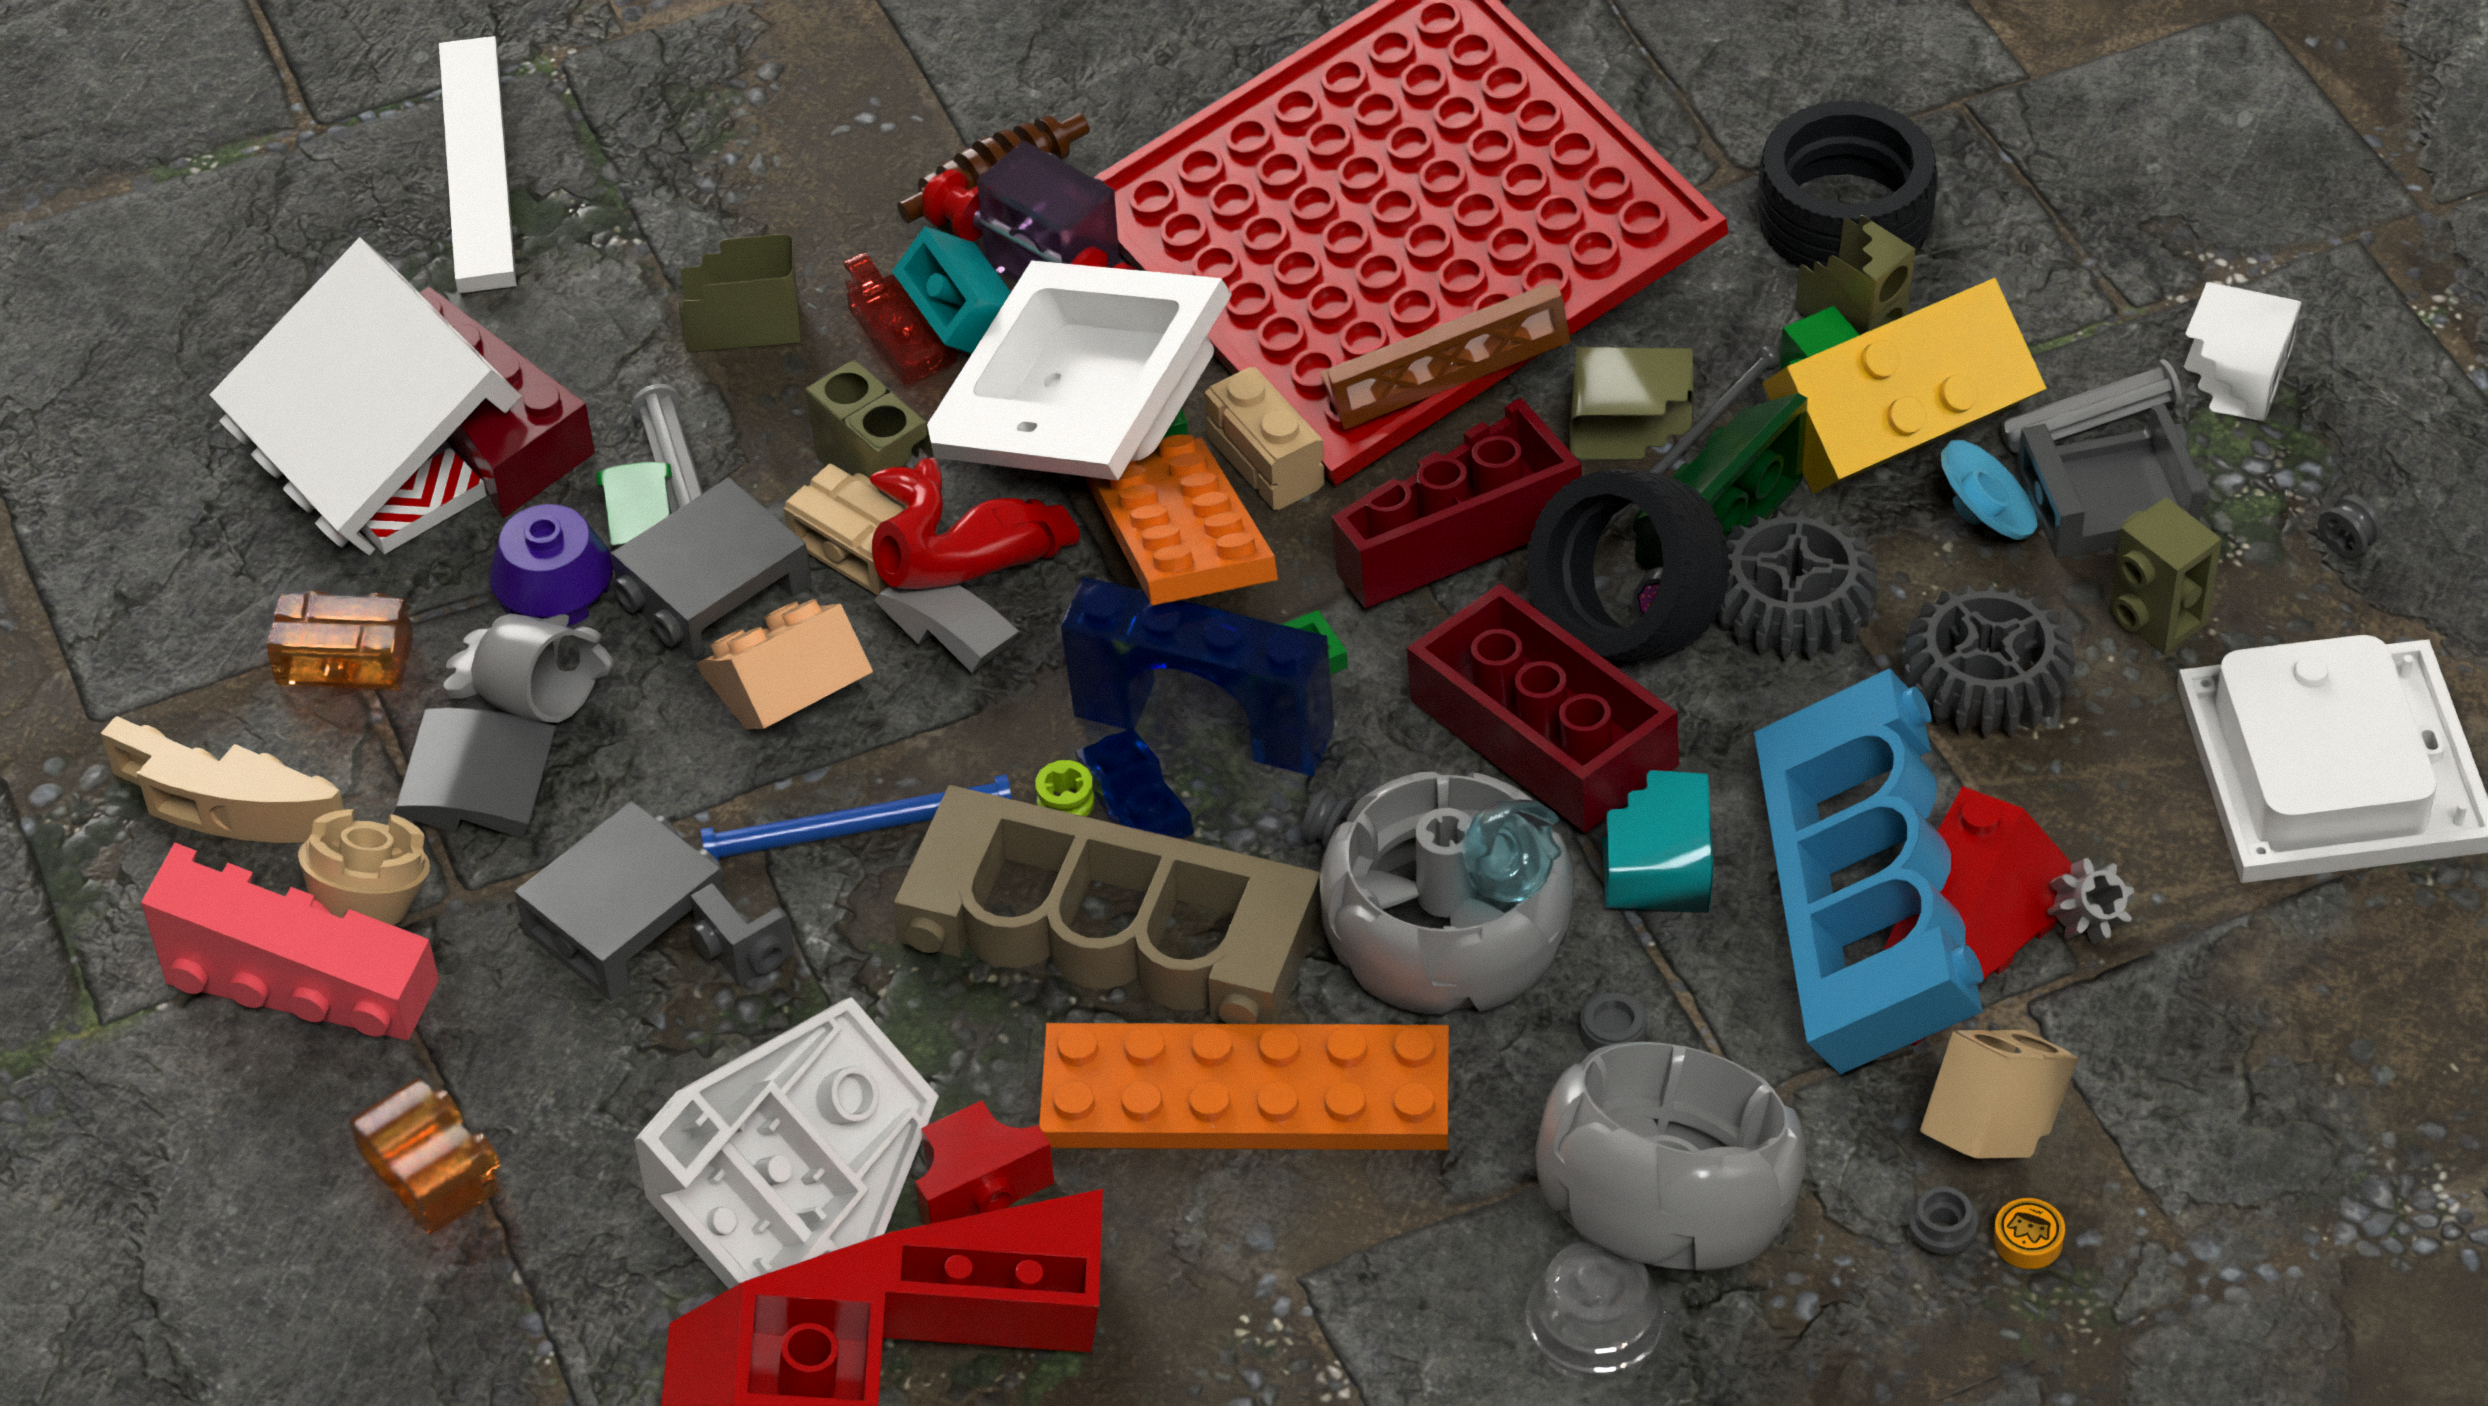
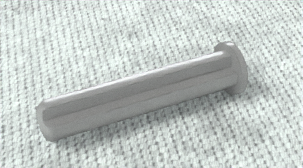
(2098, 405)
(658, 410)

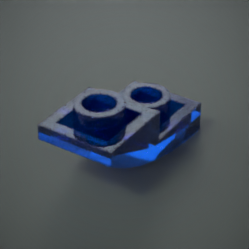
(1132, 786)

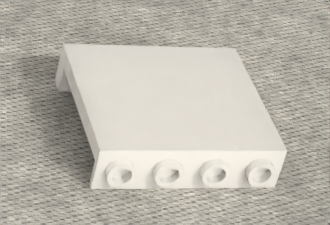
(355, 392)

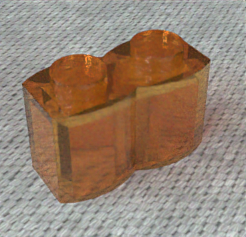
(426, 1154)

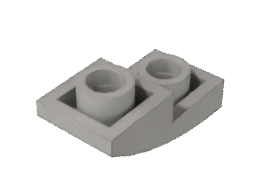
(954, 616)

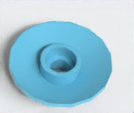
(1987, 491)

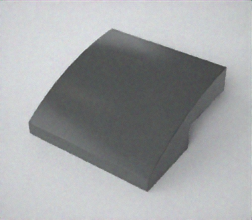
(474, 770)

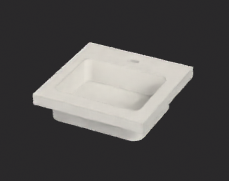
(1080, 370)
(2328, 757)

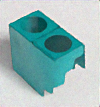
(1661, 846)

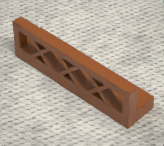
(1447, 355)

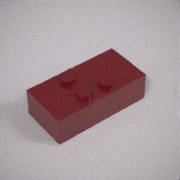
(1542, 706)

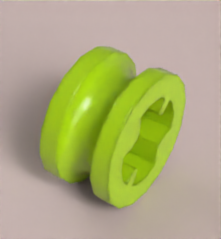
(1060, 777)

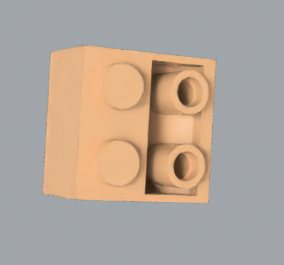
(787, 665)

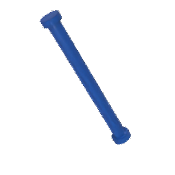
(834, 823)

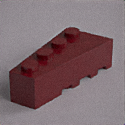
(532, 441)
(1453, 509)

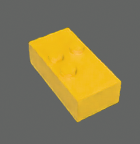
(1909, 383)

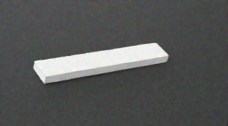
(477, 165)

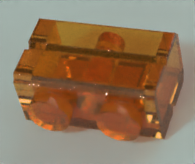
(340, 640)

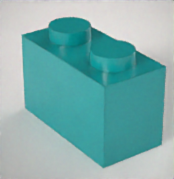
(952, 287)

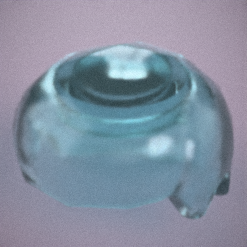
(1510, 849)

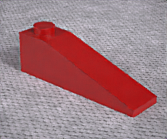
(1996, 878)

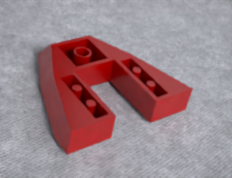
(820, 1324)

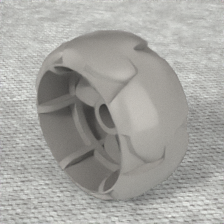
(1485, 952)
(1670, 1156)

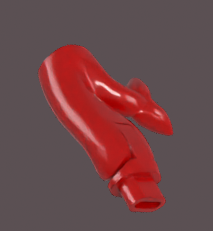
(981, 542)

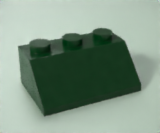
(1742, 469)

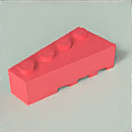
(284, 951)

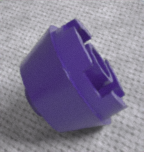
(549, 564)

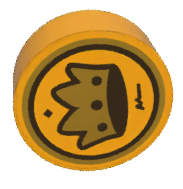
(2029, 1233)

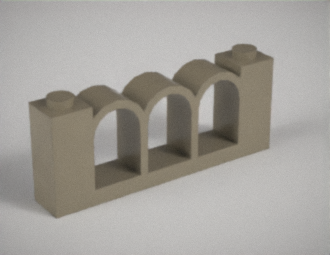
(1240, 980)

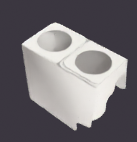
(2241, 347)

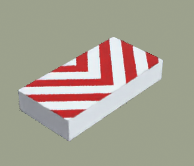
(427, 498)

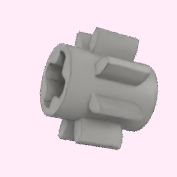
(2107, 893)

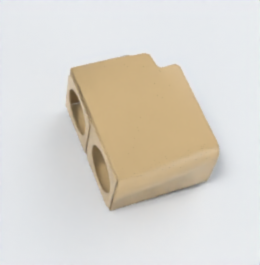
(1997, 1099)

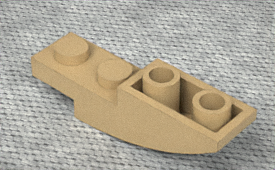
(233, 798)

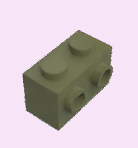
(2164, 575)

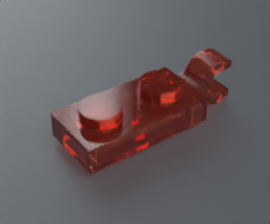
(894, 321)

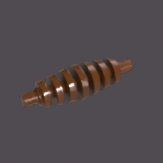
(973, 162)

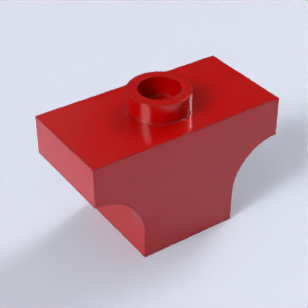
(979, 1165)

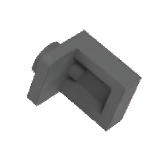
(738, 946)

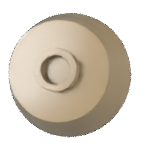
(364, 865)

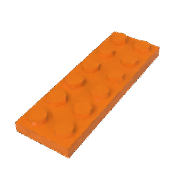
(1183, 524)
(1245, 1086)

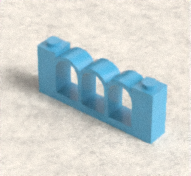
(1930, 974)

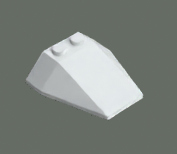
(788, 1146)

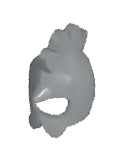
(519, 670)

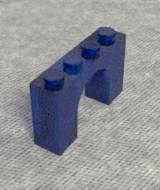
(1270, 668)

